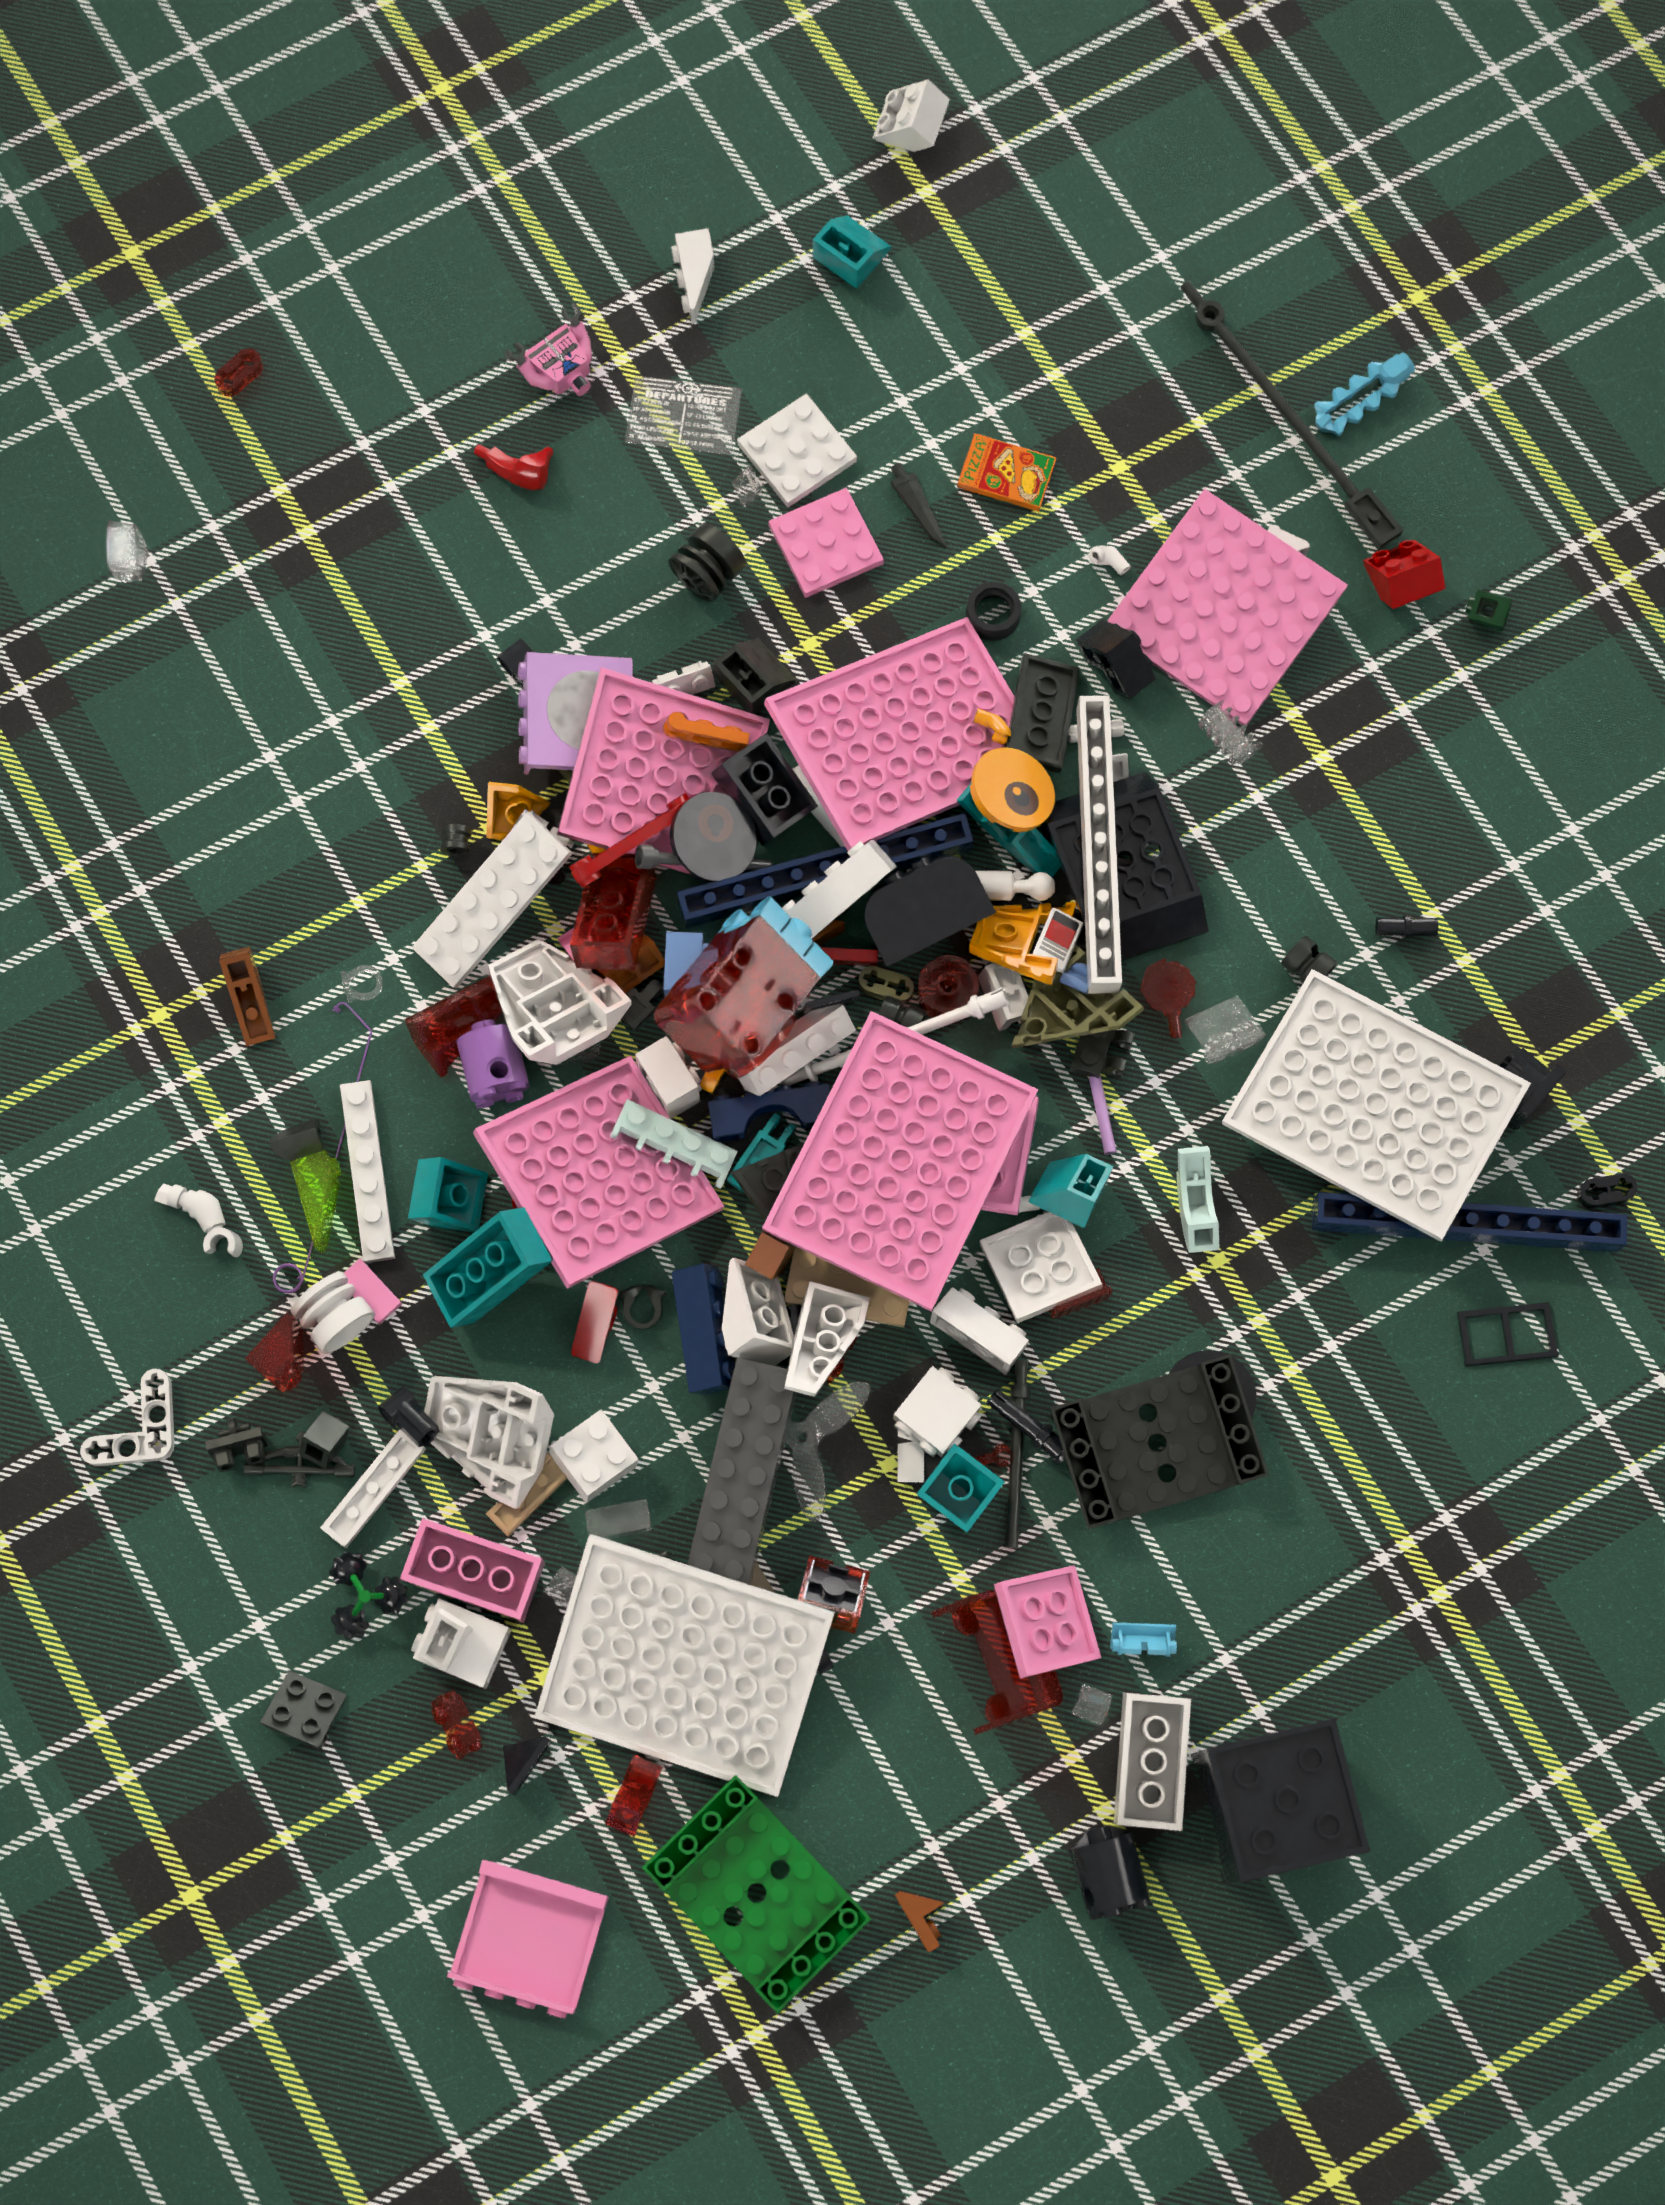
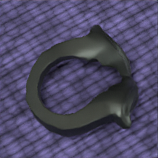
(655, 1297)

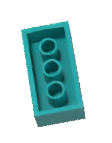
(487, 1267)

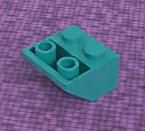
(849, 249)
(1072, 1187)

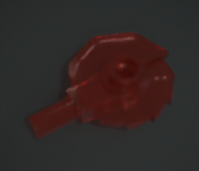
(1168, 990)

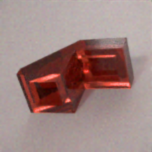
(634, 1795)

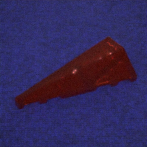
(442, 1023)

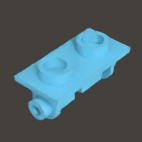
(1135, 1637)

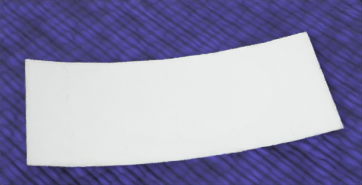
(910, 1460)

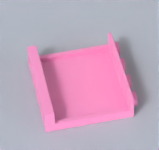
(528, 1939)

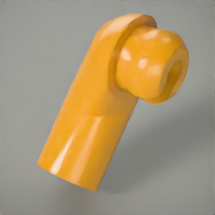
(994, 722)

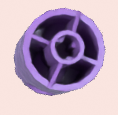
(492, 1064)

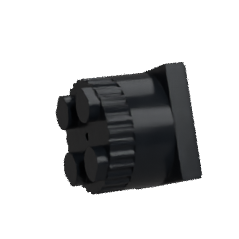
(1540, 1076)

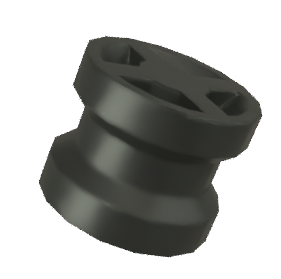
(455, 840)

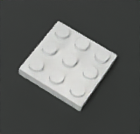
(797, 450)
(1040, 1265)

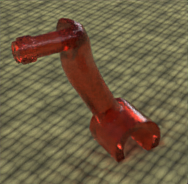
(993, 1456)

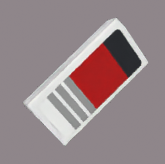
(1059, 937)

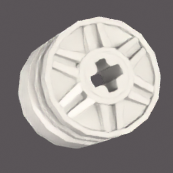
(332, 1312)

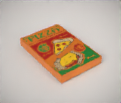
(1006, 472)

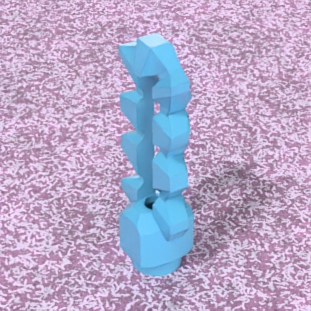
(1390, 376)

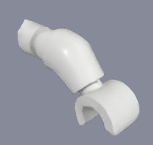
(206, 1211)

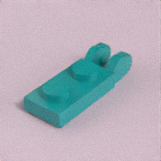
(763, 1146)

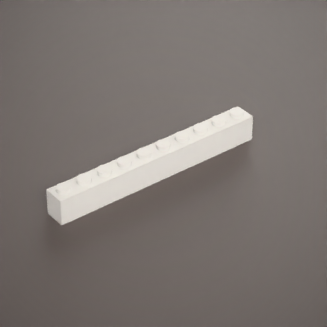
(1099, 845)

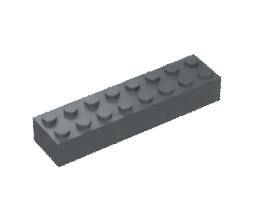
(743, 1471)

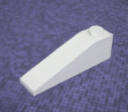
(823, 1334)

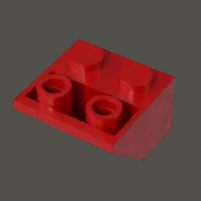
(1405, 573)

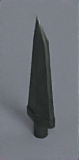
(912, 494)

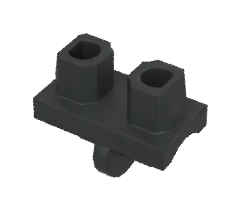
(235, 1441)

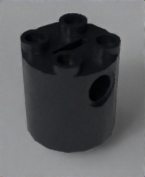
(1109, 1872)

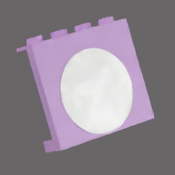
(557, 705)

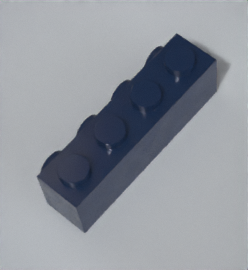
(700, 1323)

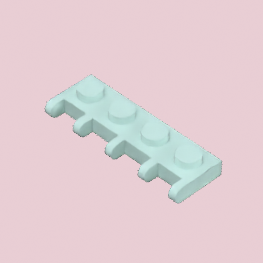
(675, 1141)

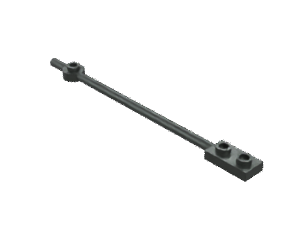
(1363, 505)

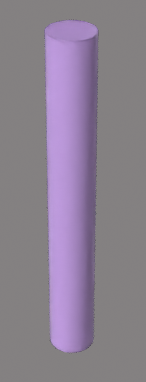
(1102, 1115)

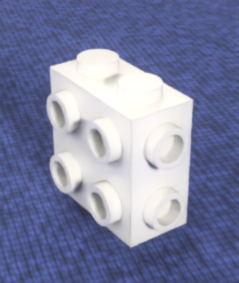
(938, 1412)

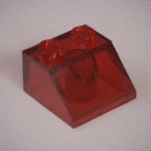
(280, 1354)

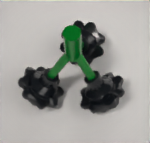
(389, 1595)

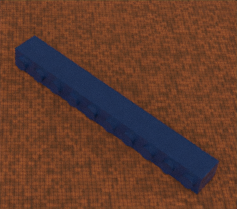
(788, 879)
(1481, 1224)

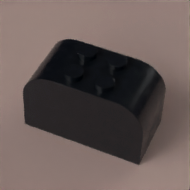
(925, 906)

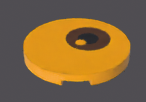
(1012, 789)

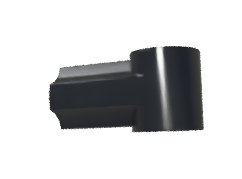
(404, 1411)

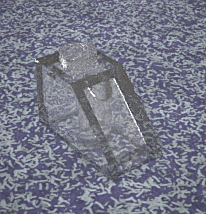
(126, 551)

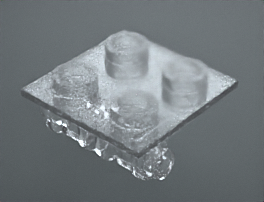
(1225, 1029)

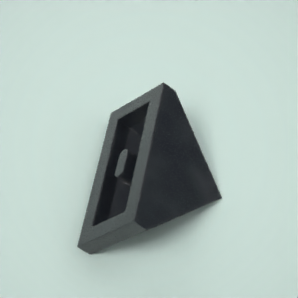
(521, 1760)

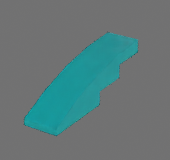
(1027, 847)

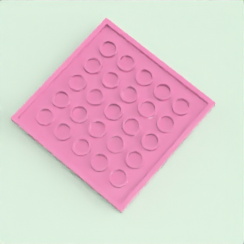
(1227, 606)
(633, 769)
(589, 1192)

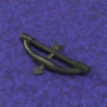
(299, 1472)

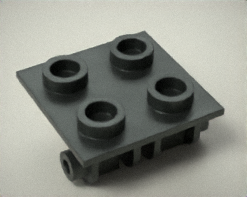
(303, 1709)

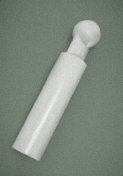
(1003, 885)

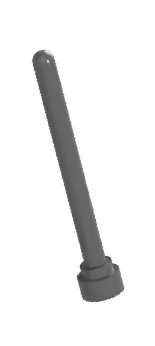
(649, 857)

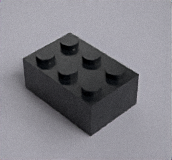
(765, 787)

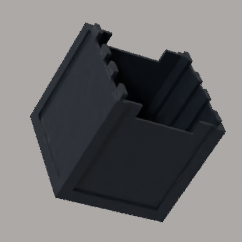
(1281, 1801)

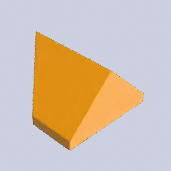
(506, 805)

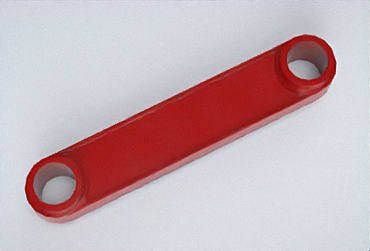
(587, 868)

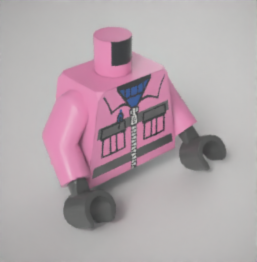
(559, 359)

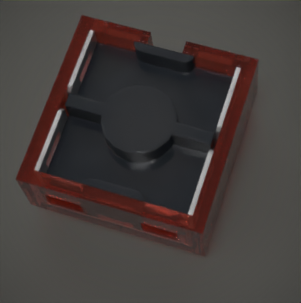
(835, 1590)

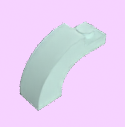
(1196, 1200)

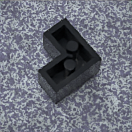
(1119, 656)

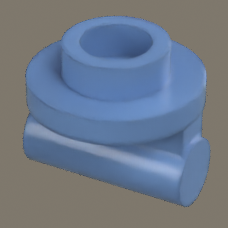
(1076, 977)

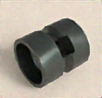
(1305, 957)
(894, 1010)

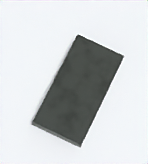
(1043, 710)

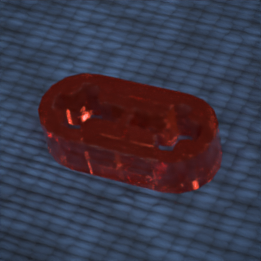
(236, 370)

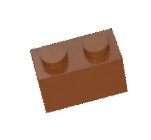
(770, 1255)

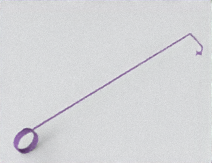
(337, 1009)

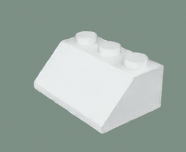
(979, 1329)

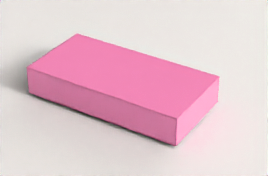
(372, 1290)

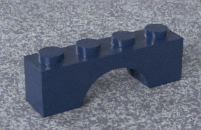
(733, 1116)

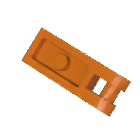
(705, 733)

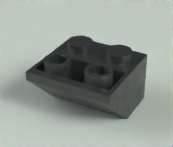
(752, 674)

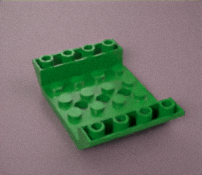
(796, 1924)

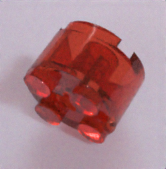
(943, 972)

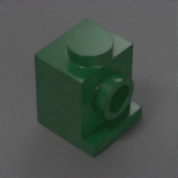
(1500, 605)

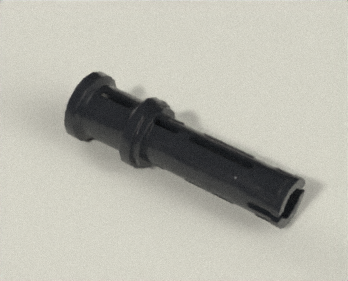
(1041, 1434)

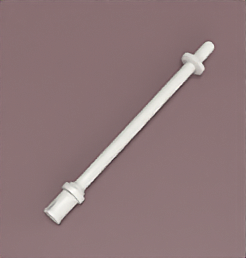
(975, 1007)

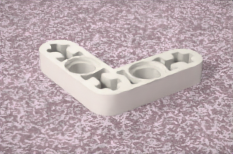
(144, 1439)

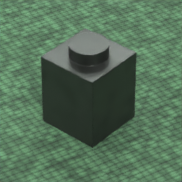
(324, 1439)

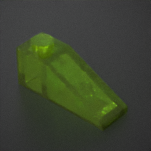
(318, 1192)

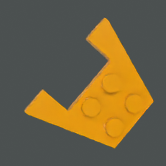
(1009, 936)

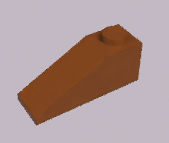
(247, 995)

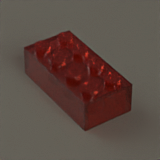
(613, 916)

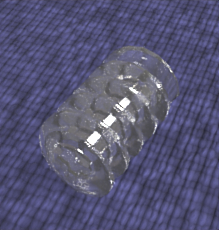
(1228, 734)

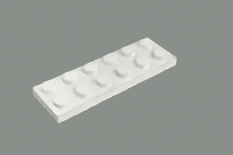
(492, 900)

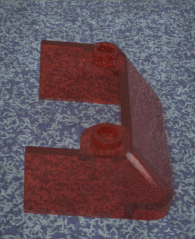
(1014, 1696)

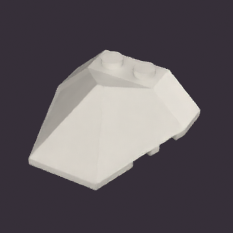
(553, 1004)
(492, 1431)

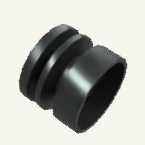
(707, 562)

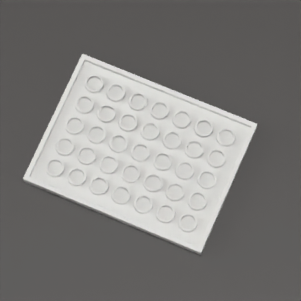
(1376, 1104)
(684, 1665)

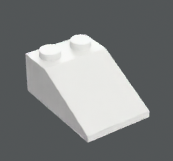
(755, 1316)

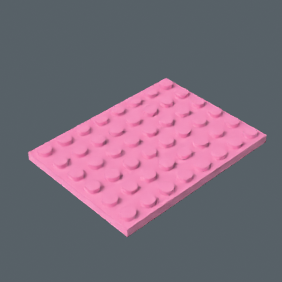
(894, 730)
(900, 1160)

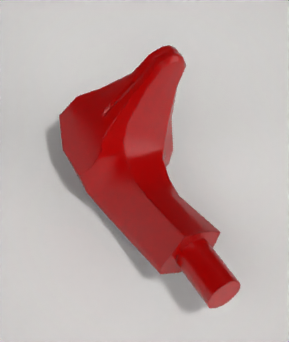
(527, 472)

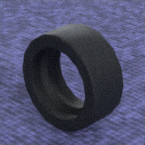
(996, 590)

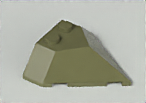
(1064, 1012)

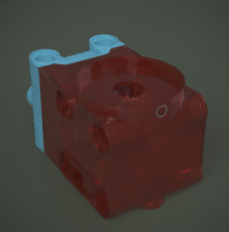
(743, 990)

